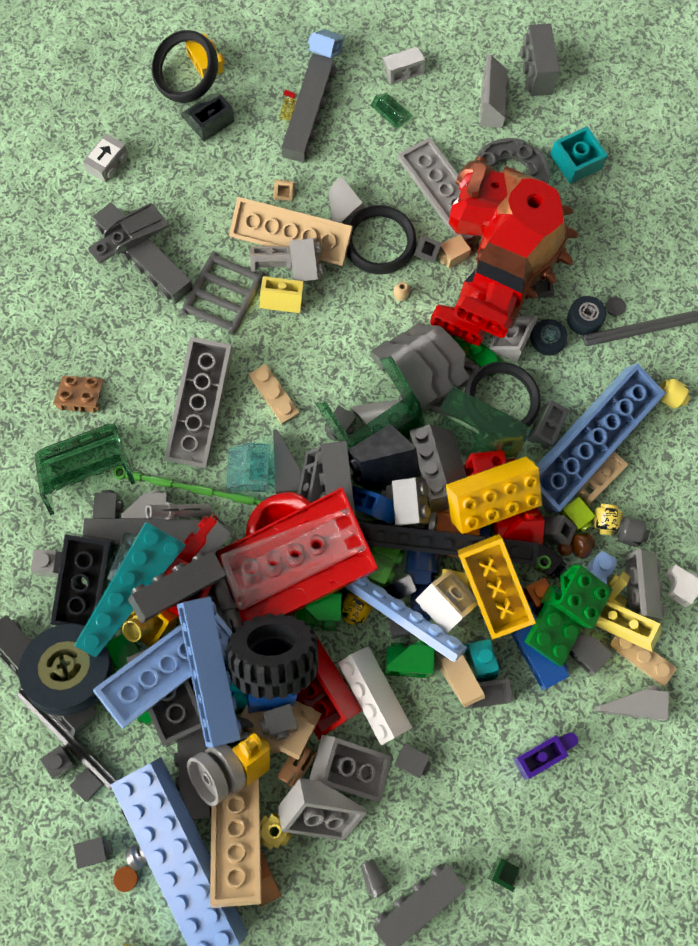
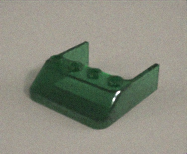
(402, 416)
(495, 428)
(78, 459)

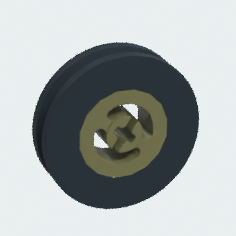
(42, 667)

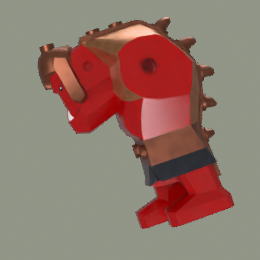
(519, 246)

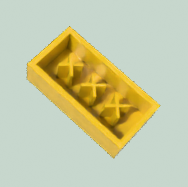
(494, 495)
(496, 586)

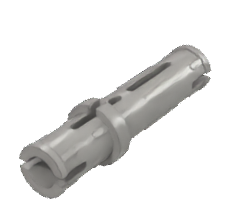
(172, 510)

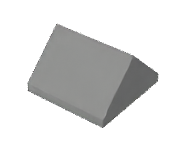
(515, 339)

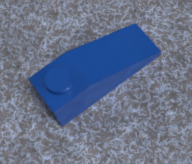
(373, 504)

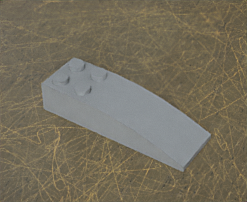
(199, 402)

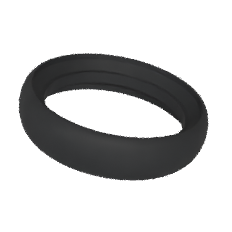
(161, 53)
(402, 220)
(515, 371)

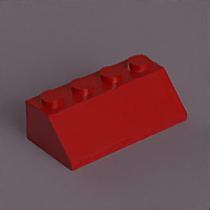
(329, 696)

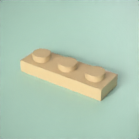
(274, 394)
(645, 660)

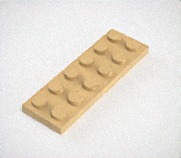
(277, 226)
(236, 849)

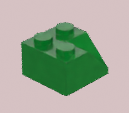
(322, 613)
(409, 661)

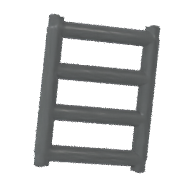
(206, 275)

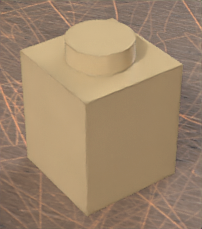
(454, 251)

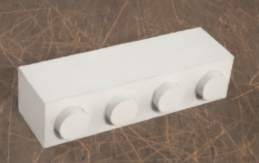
(374, 695)

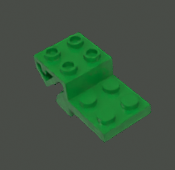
(567, 612)

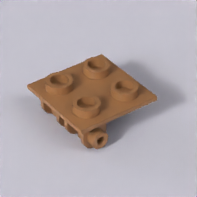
(79, 393)

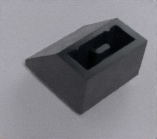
(209, 116)

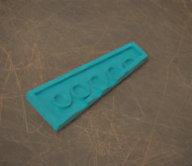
(146, 559)

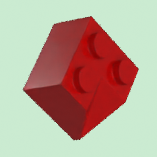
(523, 526)

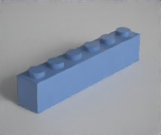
(209, 672)

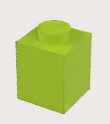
(578, 514)

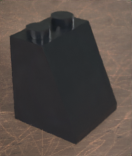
(383, 459)

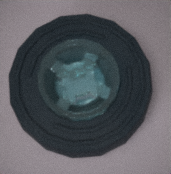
(548, 329)

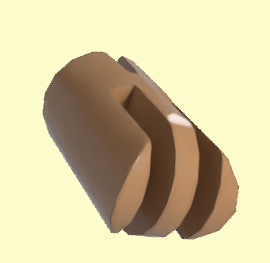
(296, 766)

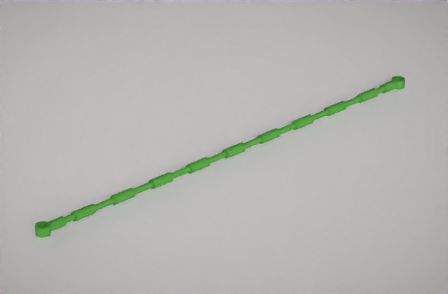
(235, 497)

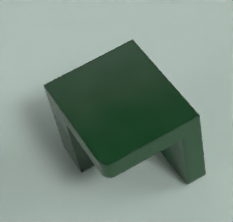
(504, 873)

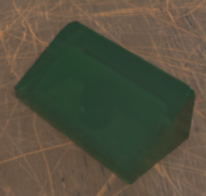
(390, 110)

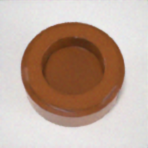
(125, 879)

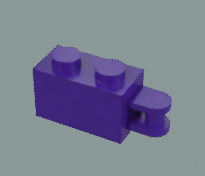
(544, 754)

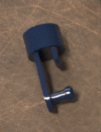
(422, 569)

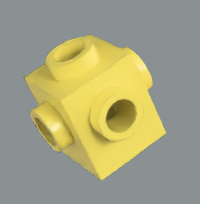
(269, 840)

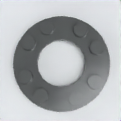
(520, 151)

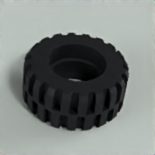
(269, 676)

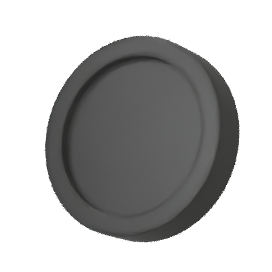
(615, 306)

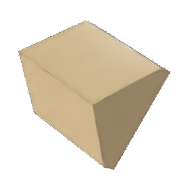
(284, 190)

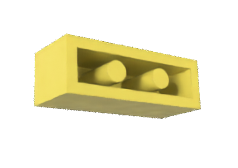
(629, 626)

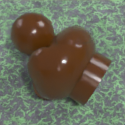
(580, 546)

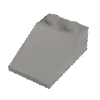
(350, 768)
(318, 811)

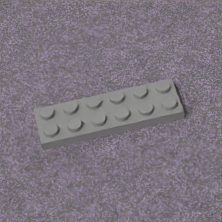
(434, 178)

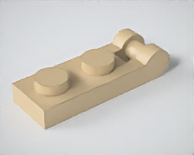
(602, 477)

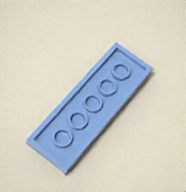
(150, 676)

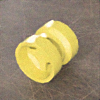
(134, 630)

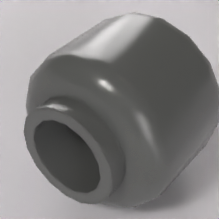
(632, 531)

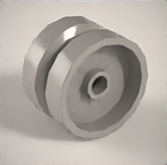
(216, 774)

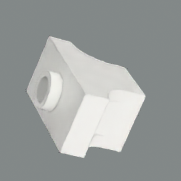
(683, 585)

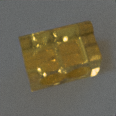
(284, 114)

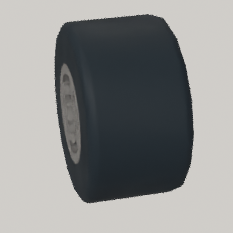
(586, 323)

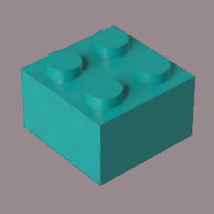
(578, 155)

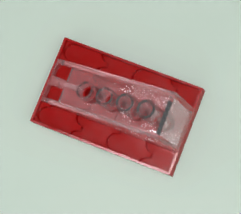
(297, 559)

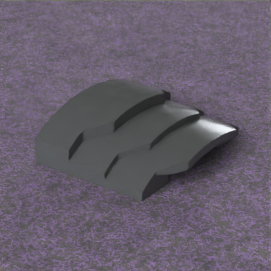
(428, 361)

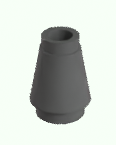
(374, 879)

